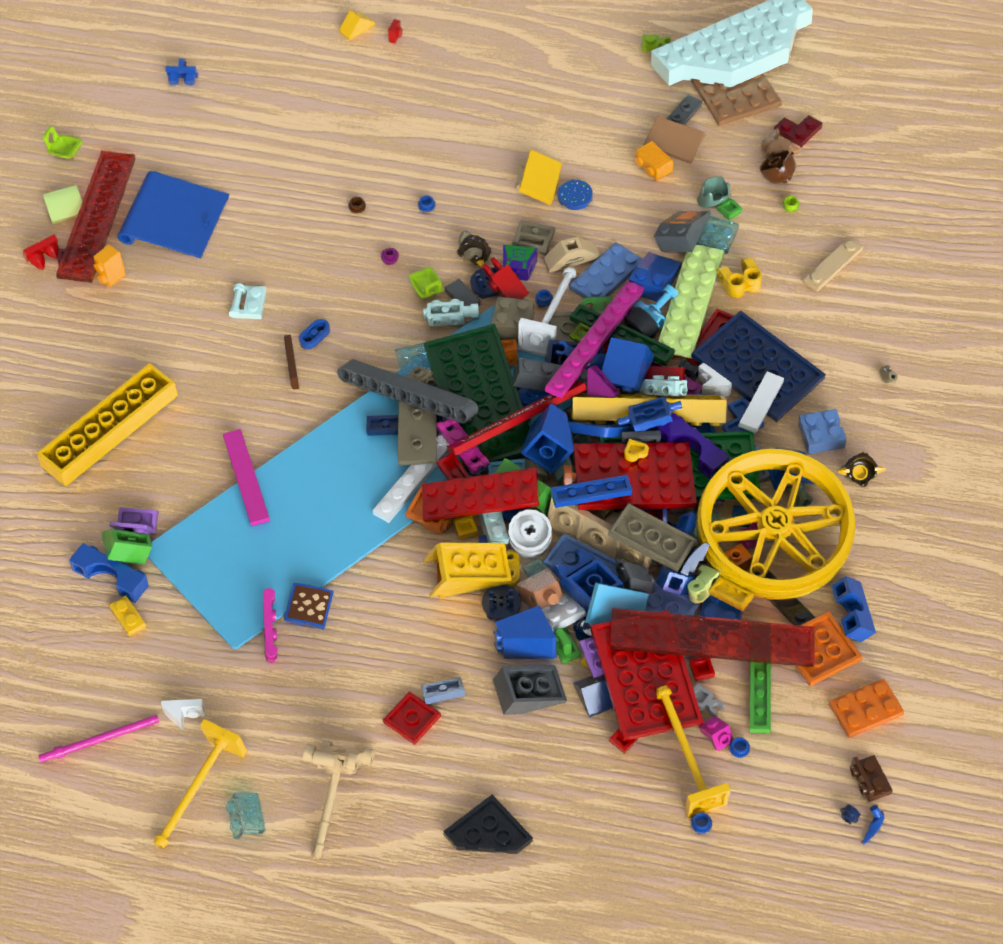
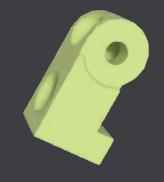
(699, 588)

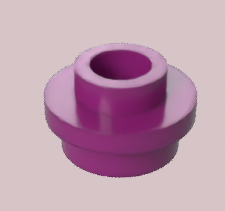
(389, 256)

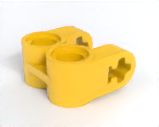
(736, 283)

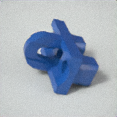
(181, 71)

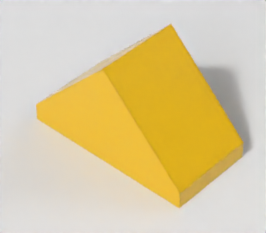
(355, 24)

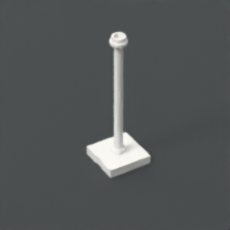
(534, 335)

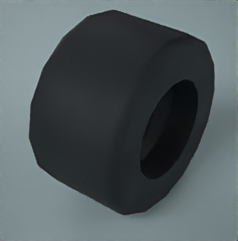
(641, 322)

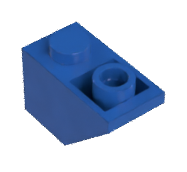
(674, 581)

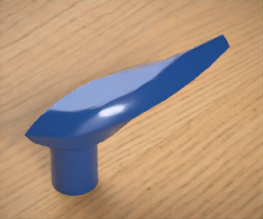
(875, 824)

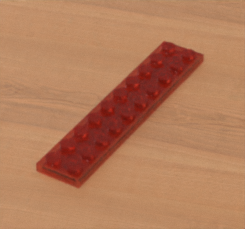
(96, 216)
(712, 637)

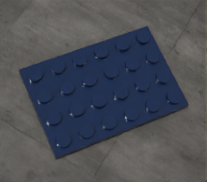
(746, 351)

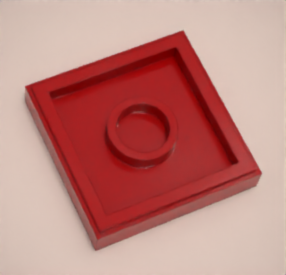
(412, 718)

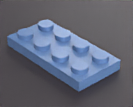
(606, 273)

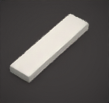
(761, 402)

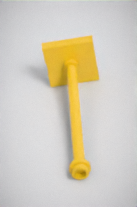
(221, 739)
(705, 799)

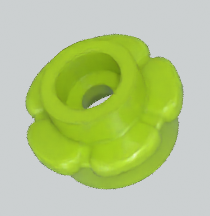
(790, 204)

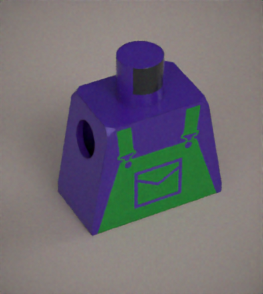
(521, 260)

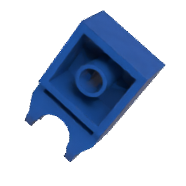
(581, 578)

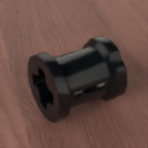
(690, 369)

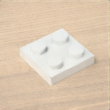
(563, 613)

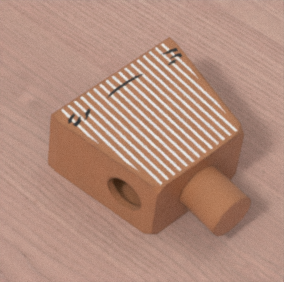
(540, 589)

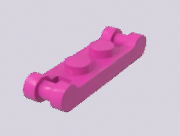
(467, 456)
(269, 633)

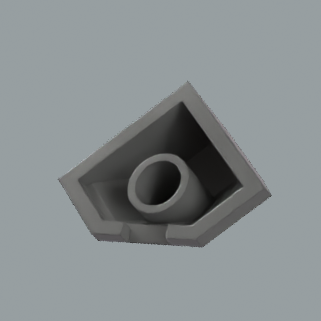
(634, 576)

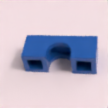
(858, 622)

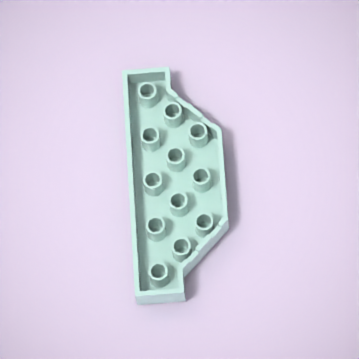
(735, 46)

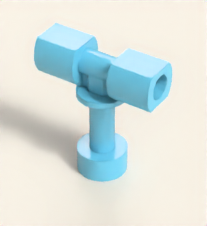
(654, 309)

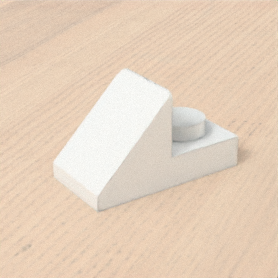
(713, 382)
(178, 709)

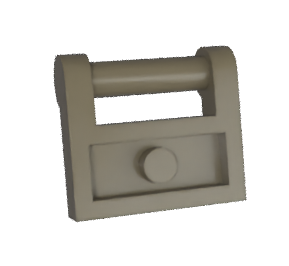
(536, 233)

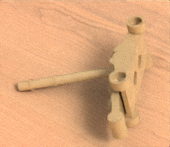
(334, 761)

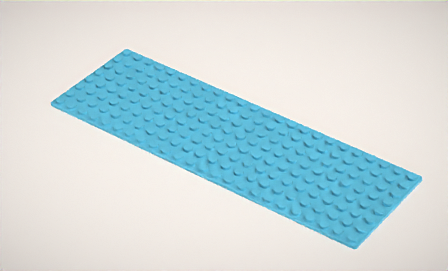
(319, 516)

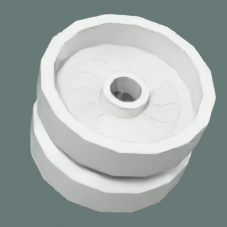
(530, 522)

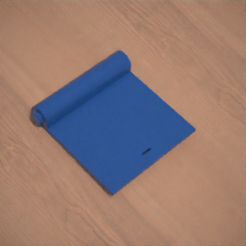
(173, 214)

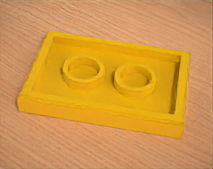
(540, 177)

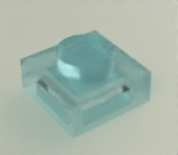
(534, 567)

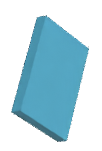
(608, 597)

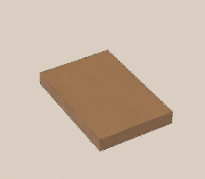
(675, 139)

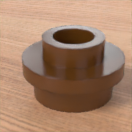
(357, 205)

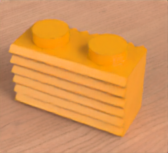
(654, 161)
(109, 266)

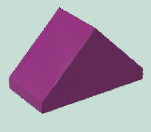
(599, 385)

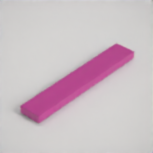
(246, 477)

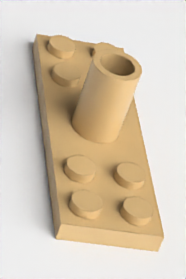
(593, 532)

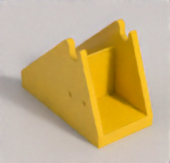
(469, 567)

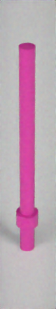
(59, 751)

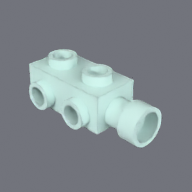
(449, 313)
(664, 387)

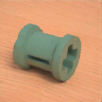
(802, 497)

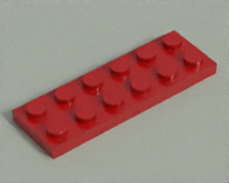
(480, 494)

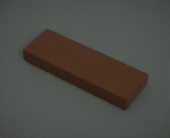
(291, 362)

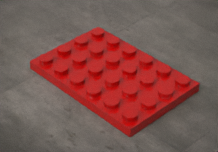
(657, 481)
(633, 683)

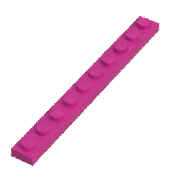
(594, 339)

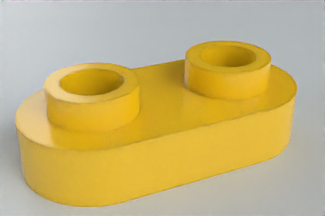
(514, 566)

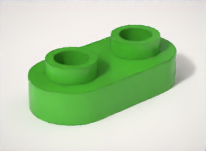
(597, 302)

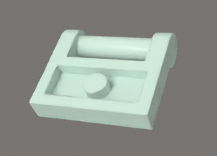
(253, 304)

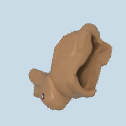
(773, 145)

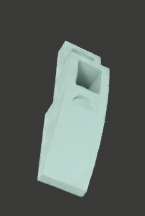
(494, 527)

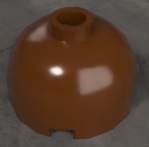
(779, 168)

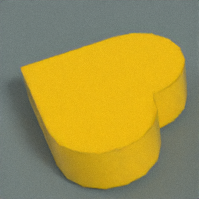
(635, 450)

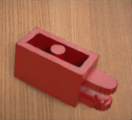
(505, 281)

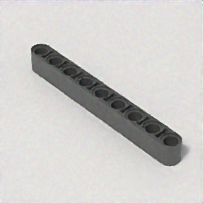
(408, 391)

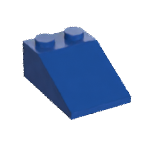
(654, 274)

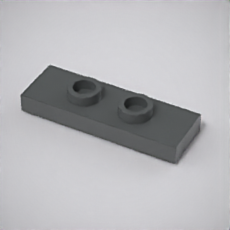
(685, 110)

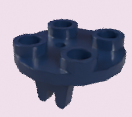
(480, 285)
(492, 604)

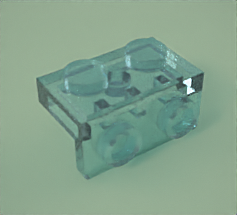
(245, 814)

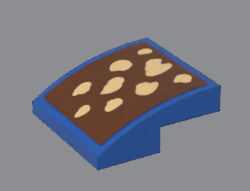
(308, 605)

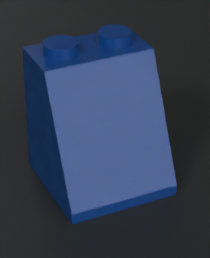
(627, 364)
(549, 439)
(525, 636)

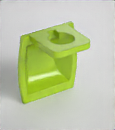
(62, 145)
(426, 282)

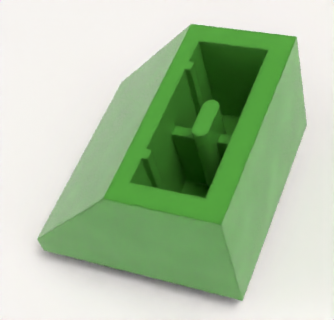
(126, 546)

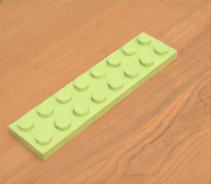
(690, 306)

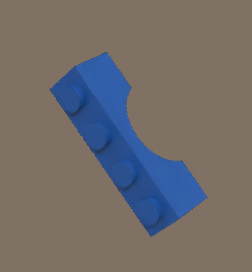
(90, 561)

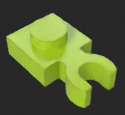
(652, 42)

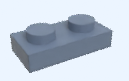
(443, 690)

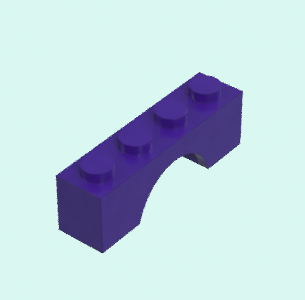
(710, 456)

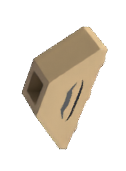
(571, 253)

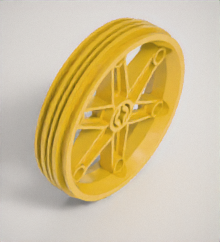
(776, 523)

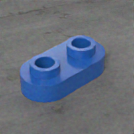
(313, 334)

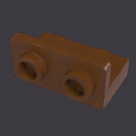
(870, 778)

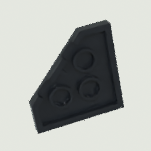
(488, 829)

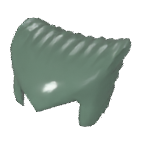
(713, 192)

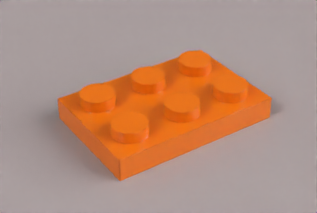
(866, 708)

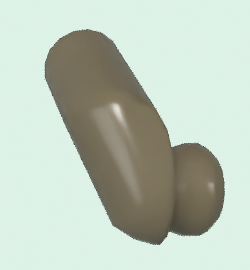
(888, 375)

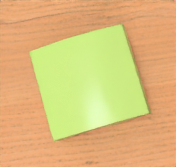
(63, 204)

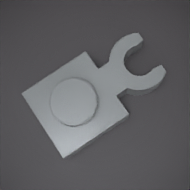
(705, 700)

